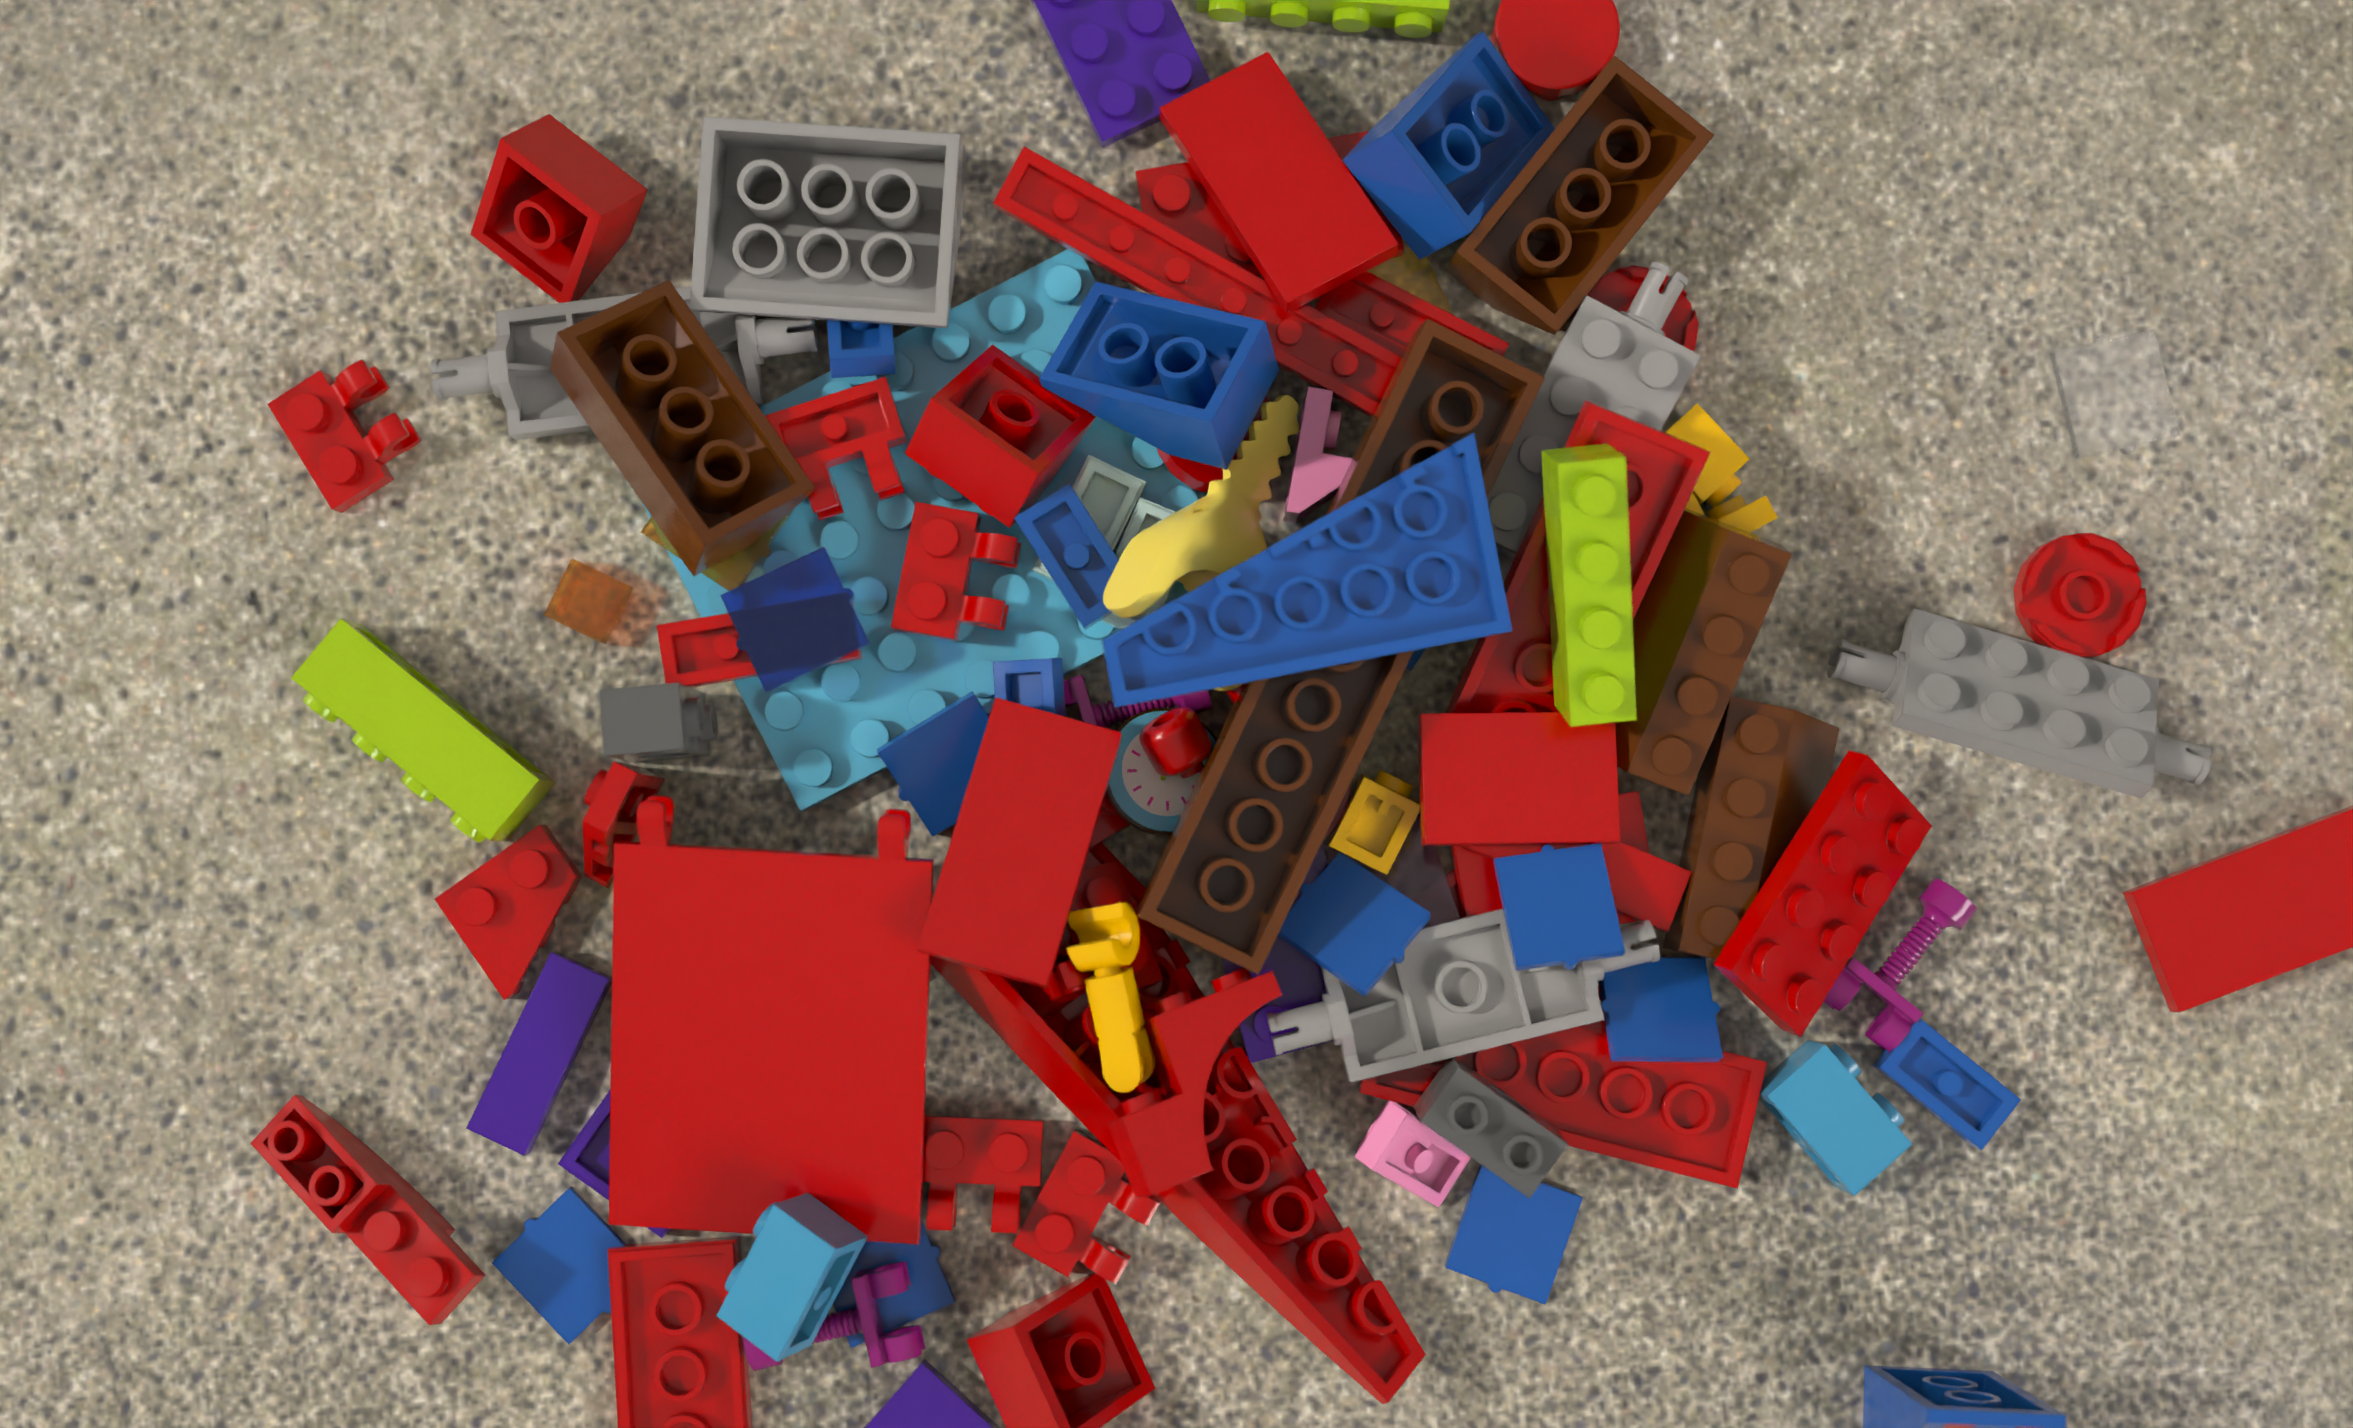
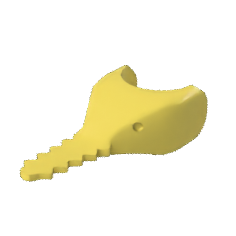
(1212, 531)

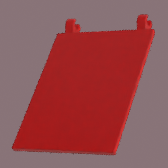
(767, 1031)

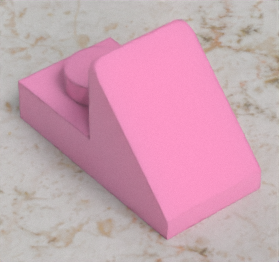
(1315, 474)
(1411, 1154)

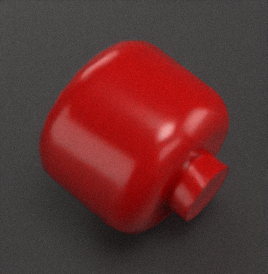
(1176, 743)

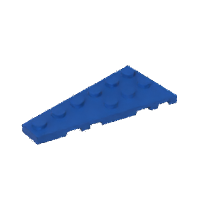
(1362, 583)

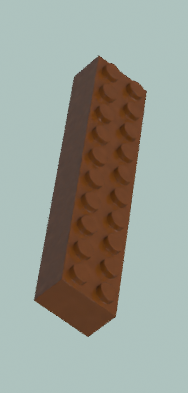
(1304, 733)

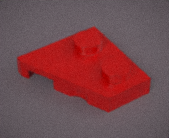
(613, 815)
(512, 906)

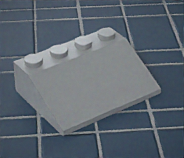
(827, 222)

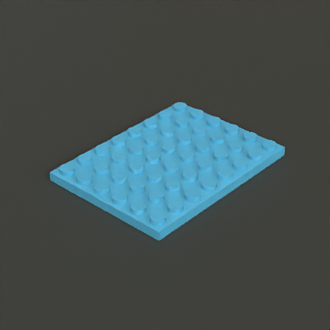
(836, 718)

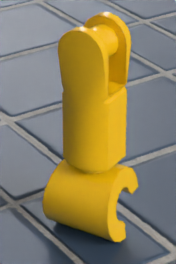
(1107, 941)

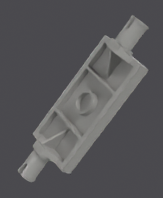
(1605, 359)
(538, 404)
(2023, 704)
(1453, 999)

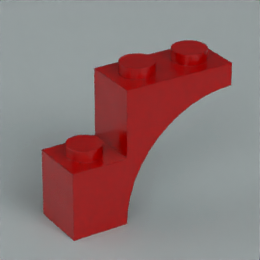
(1165, 1138)

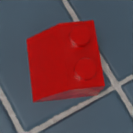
(556, 208)
(997, 435)
(1062, 1359)

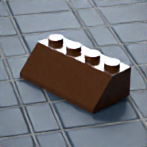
(1579, 199)
(679, 425)
(1694, 644)
(1744, 812)

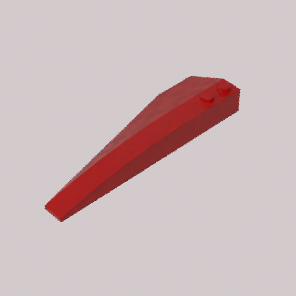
(1257, 1203)

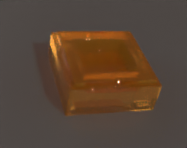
(588, 601)

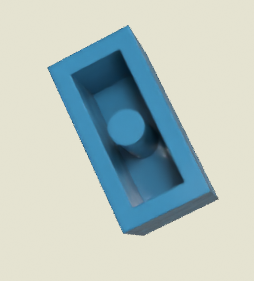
(1834, 1116)
(790, 1275)

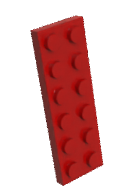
(1515, 667)
(1649, 1113)

